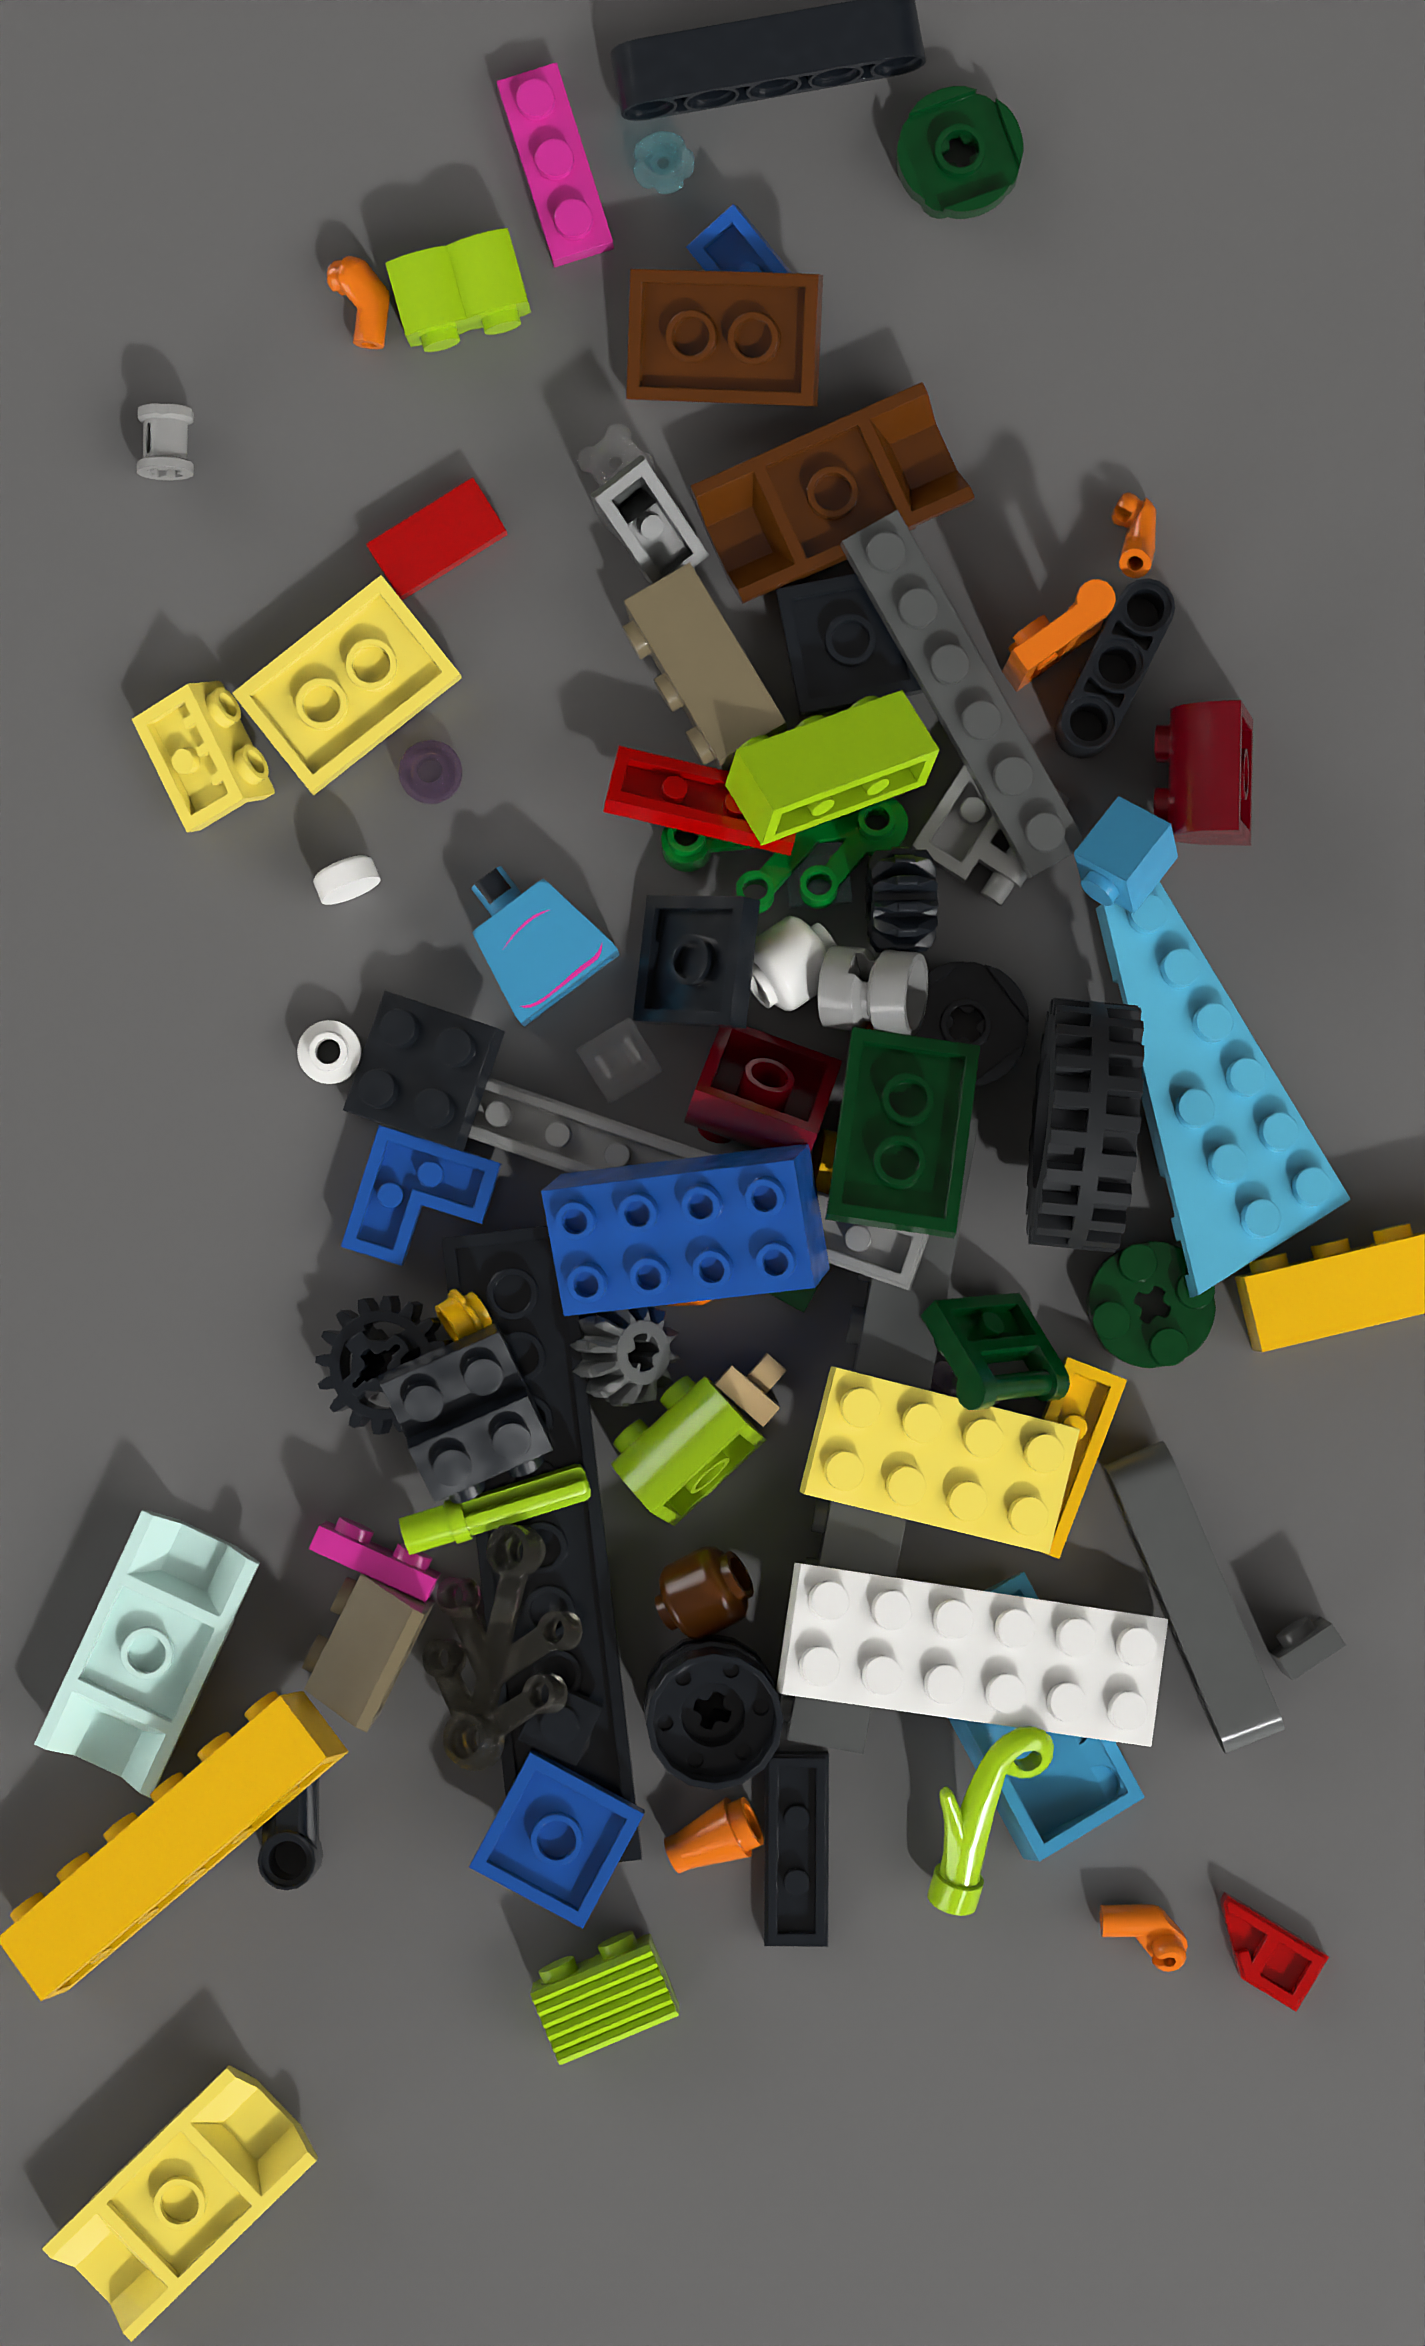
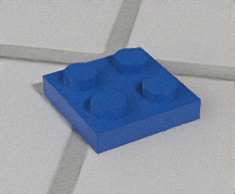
(557, 1838)

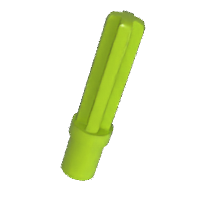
(494, 1508)

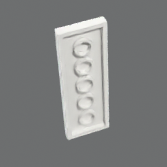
(971, 1655)

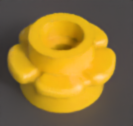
(462, 1314)

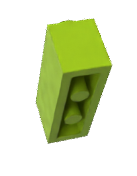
(831, 766)

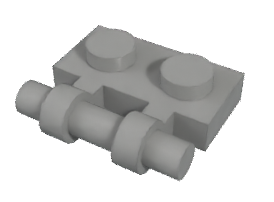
(961, 836)

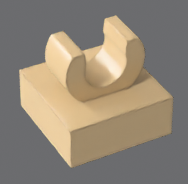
(751, 1390)

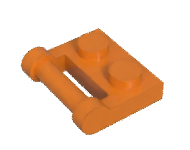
(1047, 643)

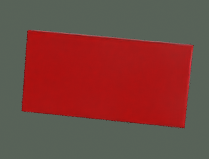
(437, 539)

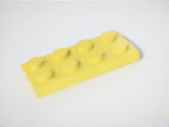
(939, 1462)

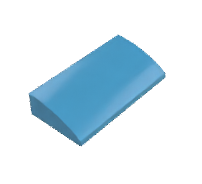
(1072, 1795)

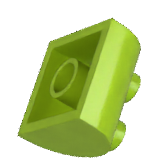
(684, 1450)

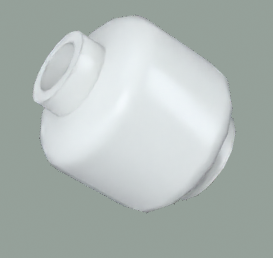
(789, 963)

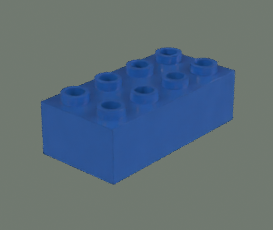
(686, 1230)

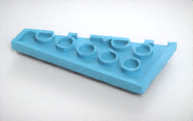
(1216, 1113)

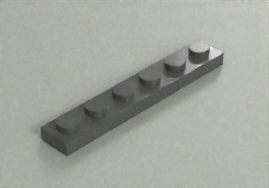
(962, 693)

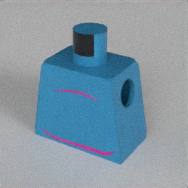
(536, 943)

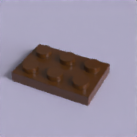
(724, 337)

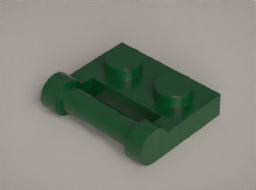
(991, 1331)

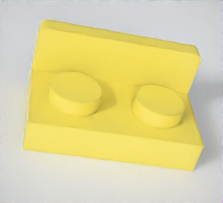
(203, 753)

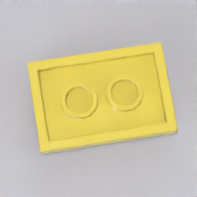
(347, 685)

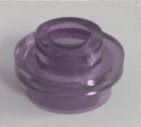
(436, 791)

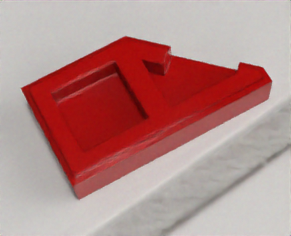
(1271, 1954)

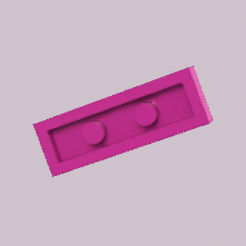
(555, 165)

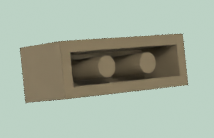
(700, 666)

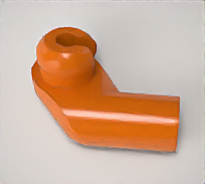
(368, 293)
(1140, 538)
(1151, 1928)

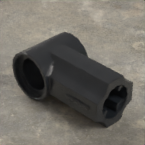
(298, 1824)

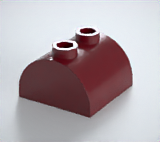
(1208, 773)
(761, 1090)

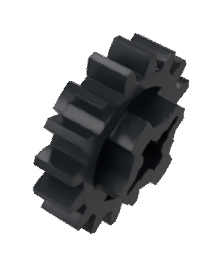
(366, 1346)

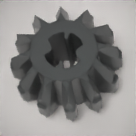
(625, 1354)

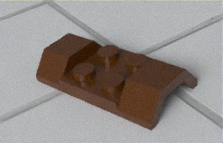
(798, 502)

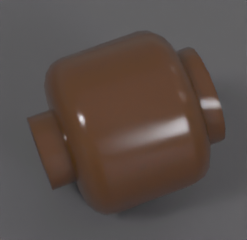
(704, 1592)

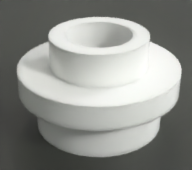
(349, 1052)

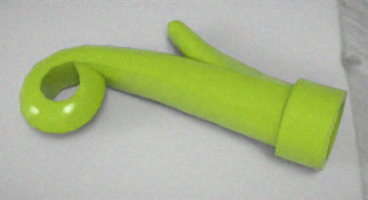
(958, 1877)

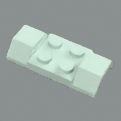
(148, 1649)

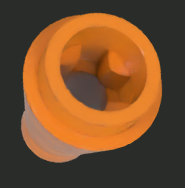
(717, 1836)

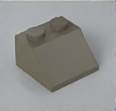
(366, 1649)

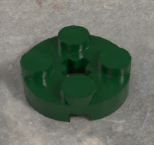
(977, 121)
(1117, 1317)

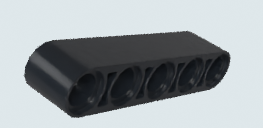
(766, 57)

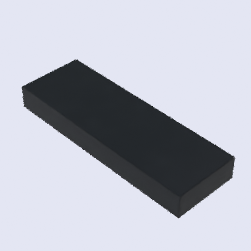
(796, 1849)

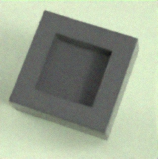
(1305, 1645)

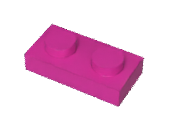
(352, 1547)

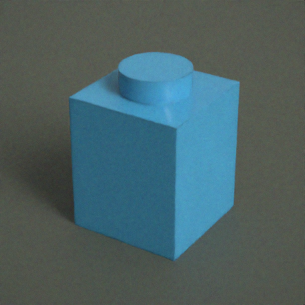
(1125, 855)

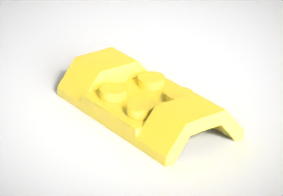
(184, 2198)

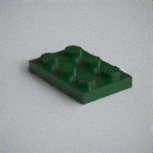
(903, 1132)

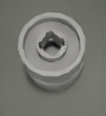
(867, 990)

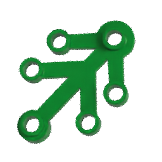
(850, 828)

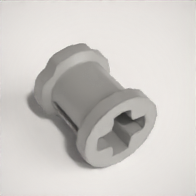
(165, 441)

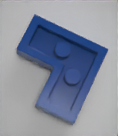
(411, 1174)

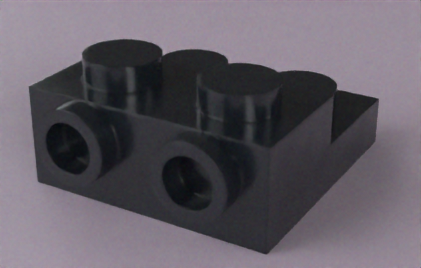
(467, 1415)

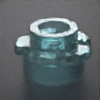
(667, 146)

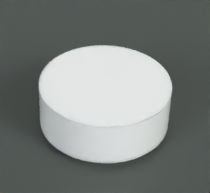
(346, 879)

